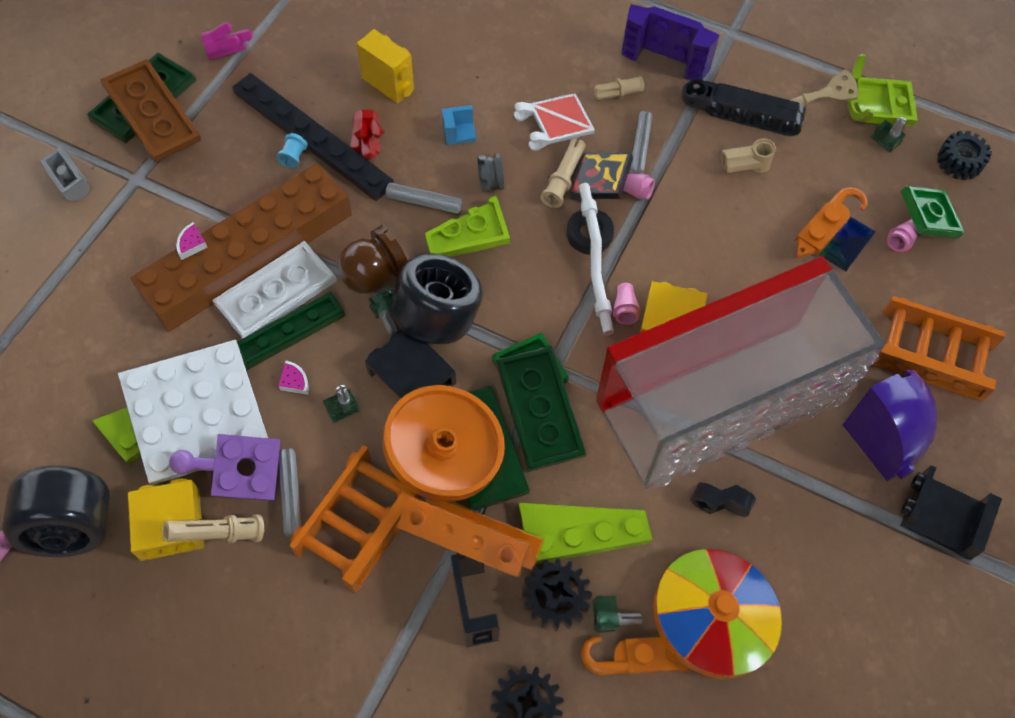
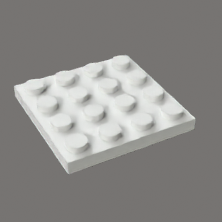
(187, 404)

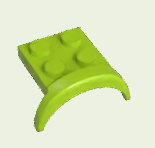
(881, 99)

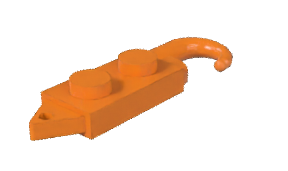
(827, 223)
(633, 657)

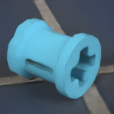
(291, 151)

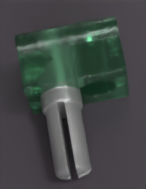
(888, 135)
(381, 309)
(344, 401)
(607, 617)

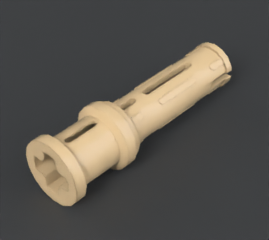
(560, 181)
(228, 529)

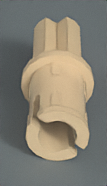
(619, 88)

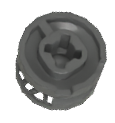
(490, 172)

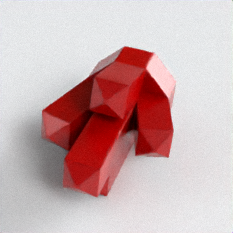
(366, 133)

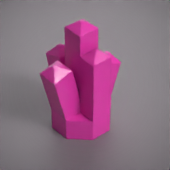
(221, 43)

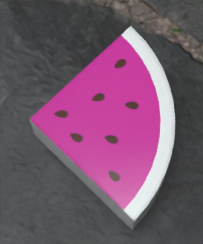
(190, 241)
(293, 379)

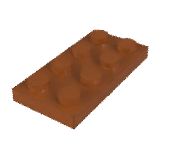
(150, 110)

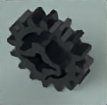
(567, 600)
(511, 698)

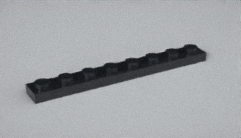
(319, 140)

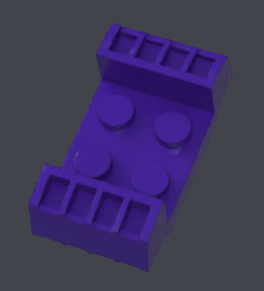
(671, 37)

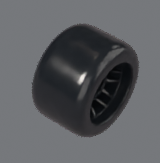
(436, 298)
(56, 511)

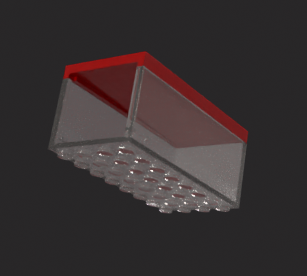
(735, 371)

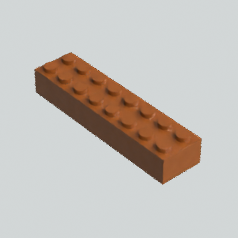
(242, 245)

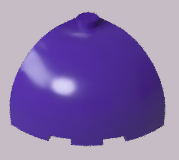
(895, 424)

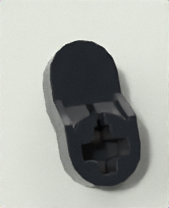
(732, 499)

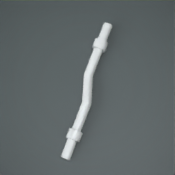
(602, 305)

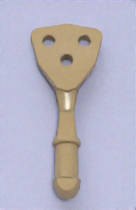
(830, 90)

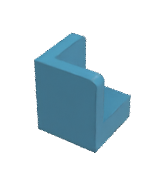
(458, 125)

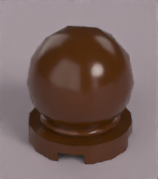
(369, 263)

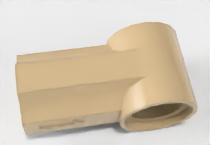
(754, 157)

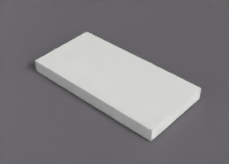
(274, 290)

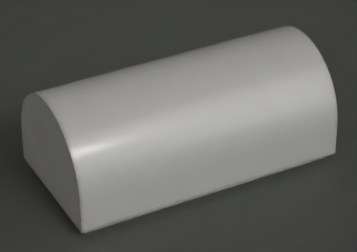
(65, 175)

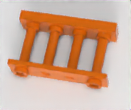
(934, 372)
(471, 534)
(372, 544)

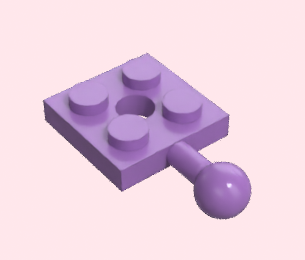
(226, 479)

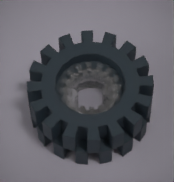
(957, 145)

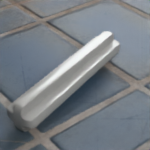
(641, 142)
(424, 197)
(289, 491)

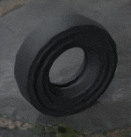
(582, 243)

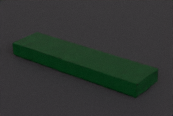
(289, 330)

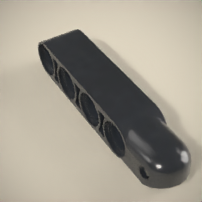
(745, 106)

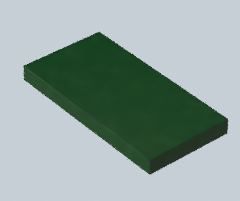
(109, 117)
(540, 408)
(509, 479)

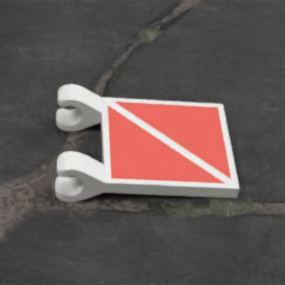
(557, 118)

